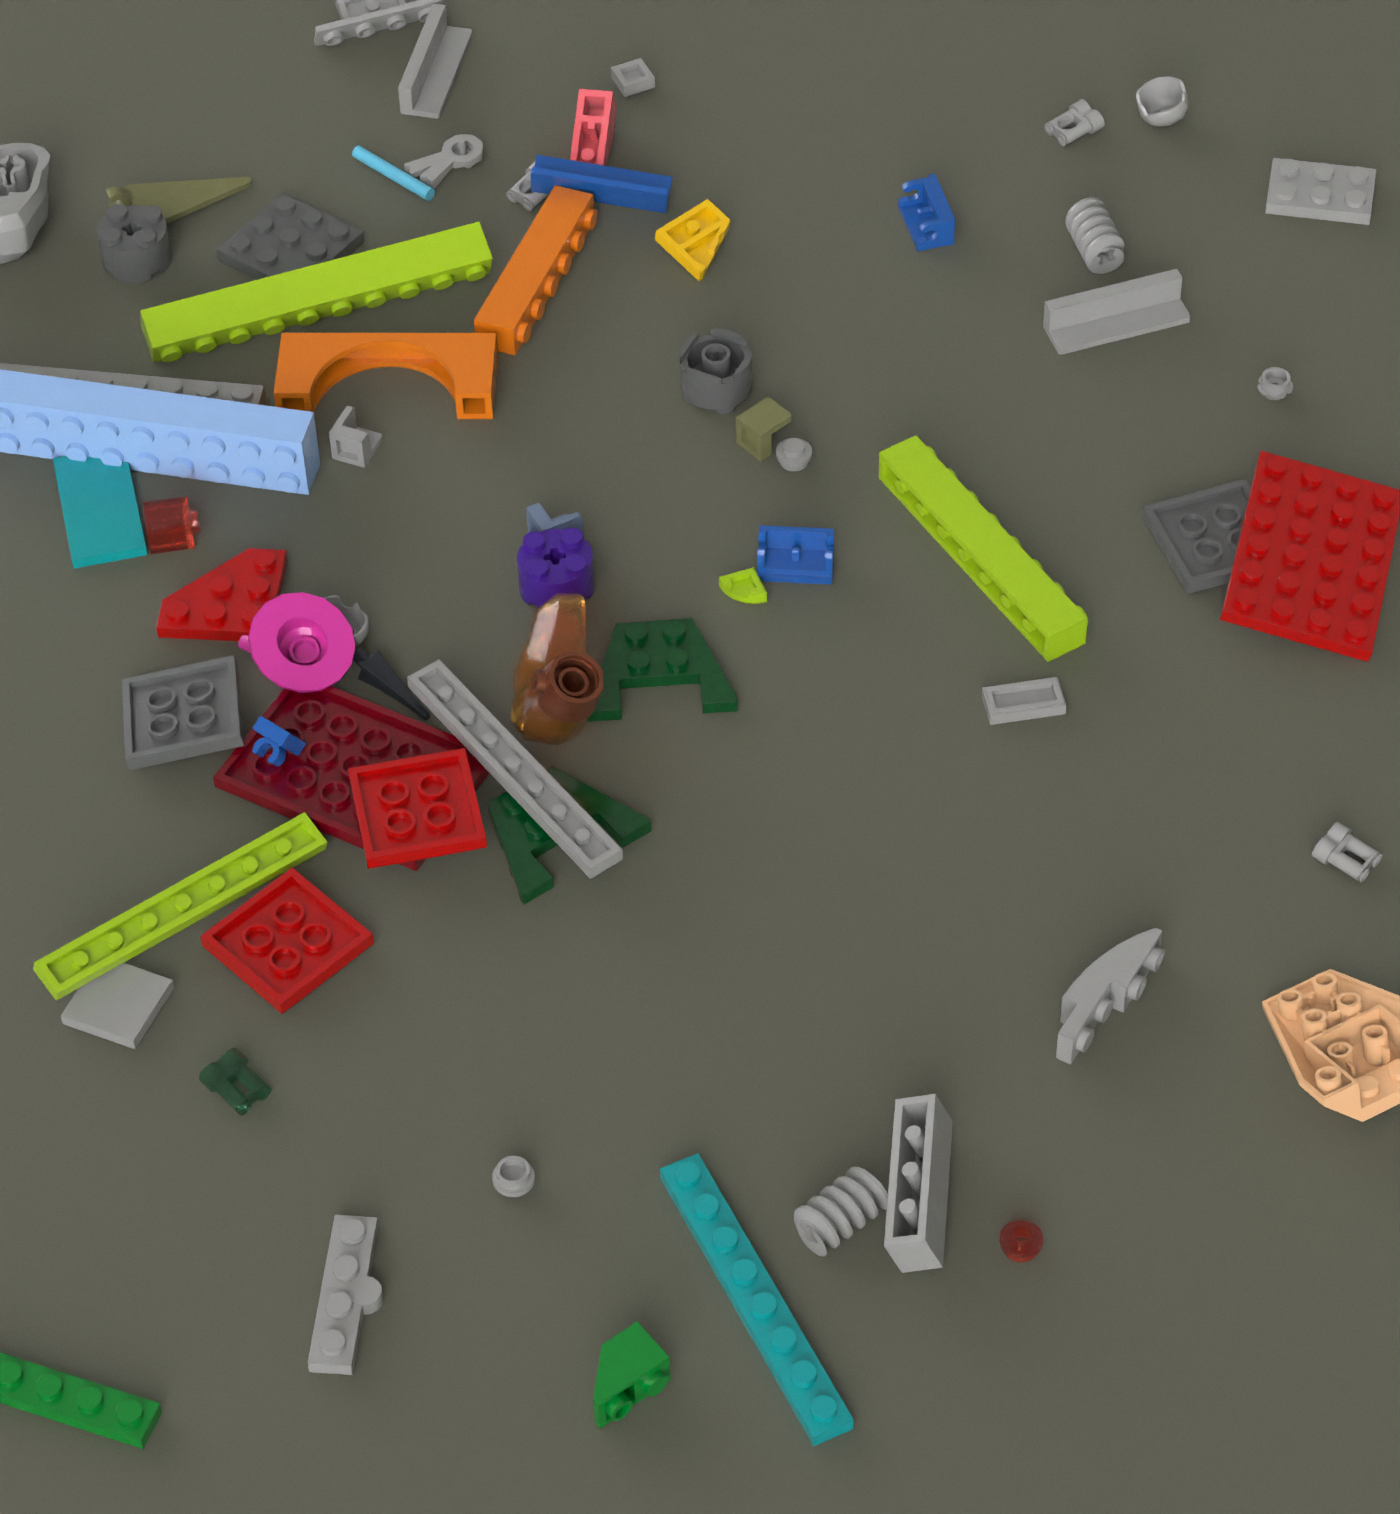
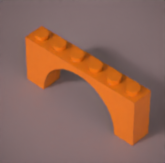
(459, 361)

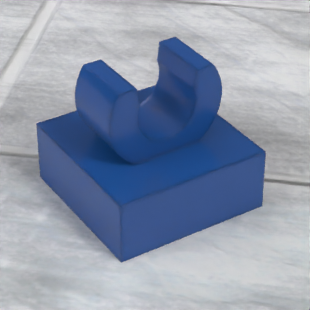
(277, 739)

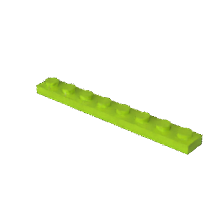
(179, 906)

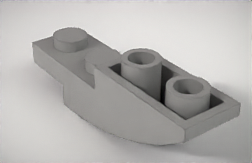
(1106, 985)

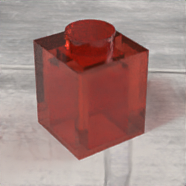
(170, 525)

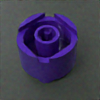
(554, 564)

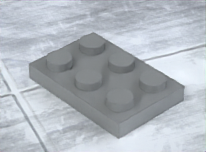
(1321, 191)

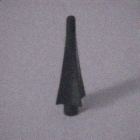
(380, 675)

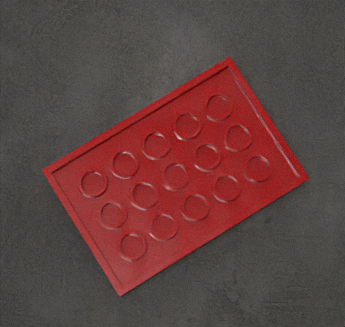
(1313, 556)

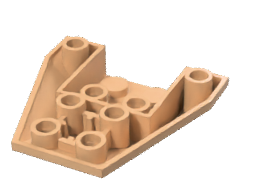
(1341, 1042)

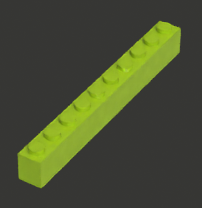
(315, 292)

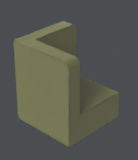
(757, 425)

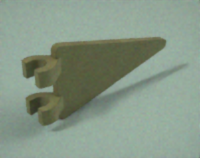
(178, 197)

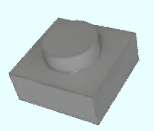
(632, 77)

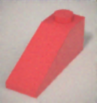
(593, 126)

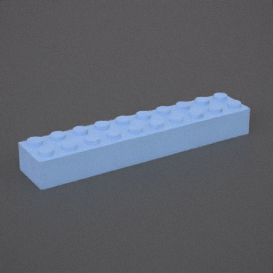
(159, 432)

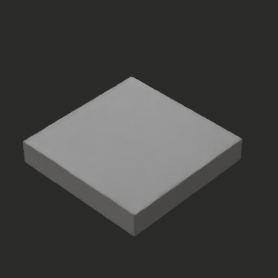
(119, 1004)

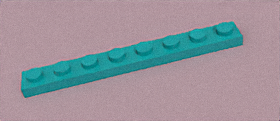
(756, 1300)

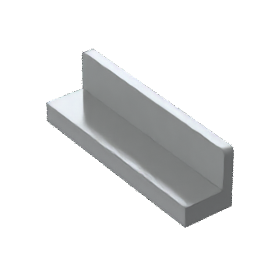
(433, 65)
(1115, 312)

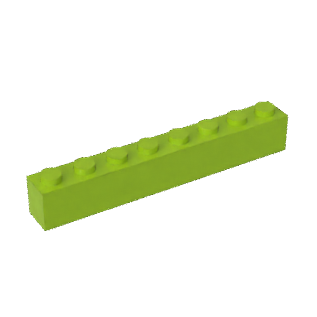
(983, 548)

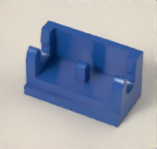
(927, 214)
(795, 554)

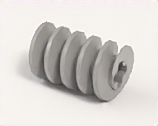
(1095, 235)
(838, 1208)

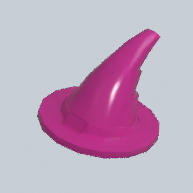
(300, 642)

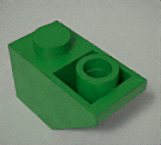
(628, 1372)

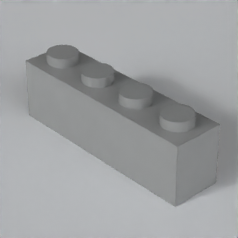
(918, 1183)

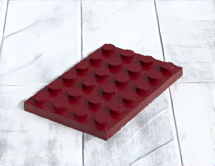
(338, 735)

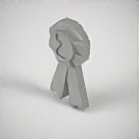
(457, 152)

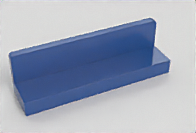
(606, 183)

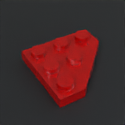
(225, 598)

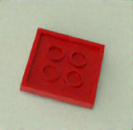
(417, 808)
(287, 940)

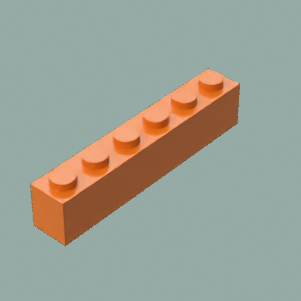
(536, 268)

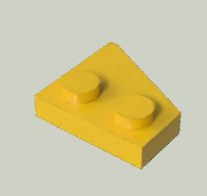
(695, 237)

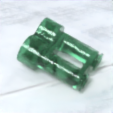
(227, 1070)

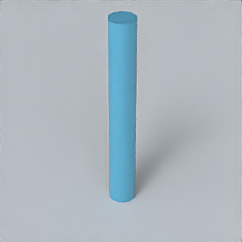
(393, 173)

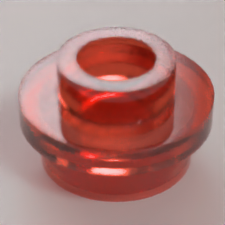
(1021, 1250)

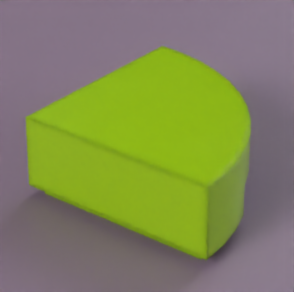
(744, 586)

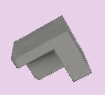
(352, 443)

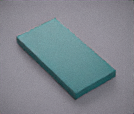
(99, 511)

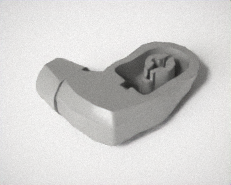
(22, 197)

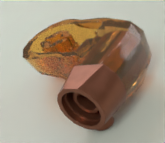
(554, 676)

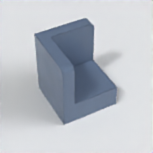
(539, 520)

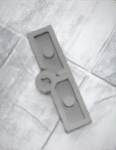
(345, 1295)

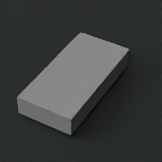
(1023, 700)

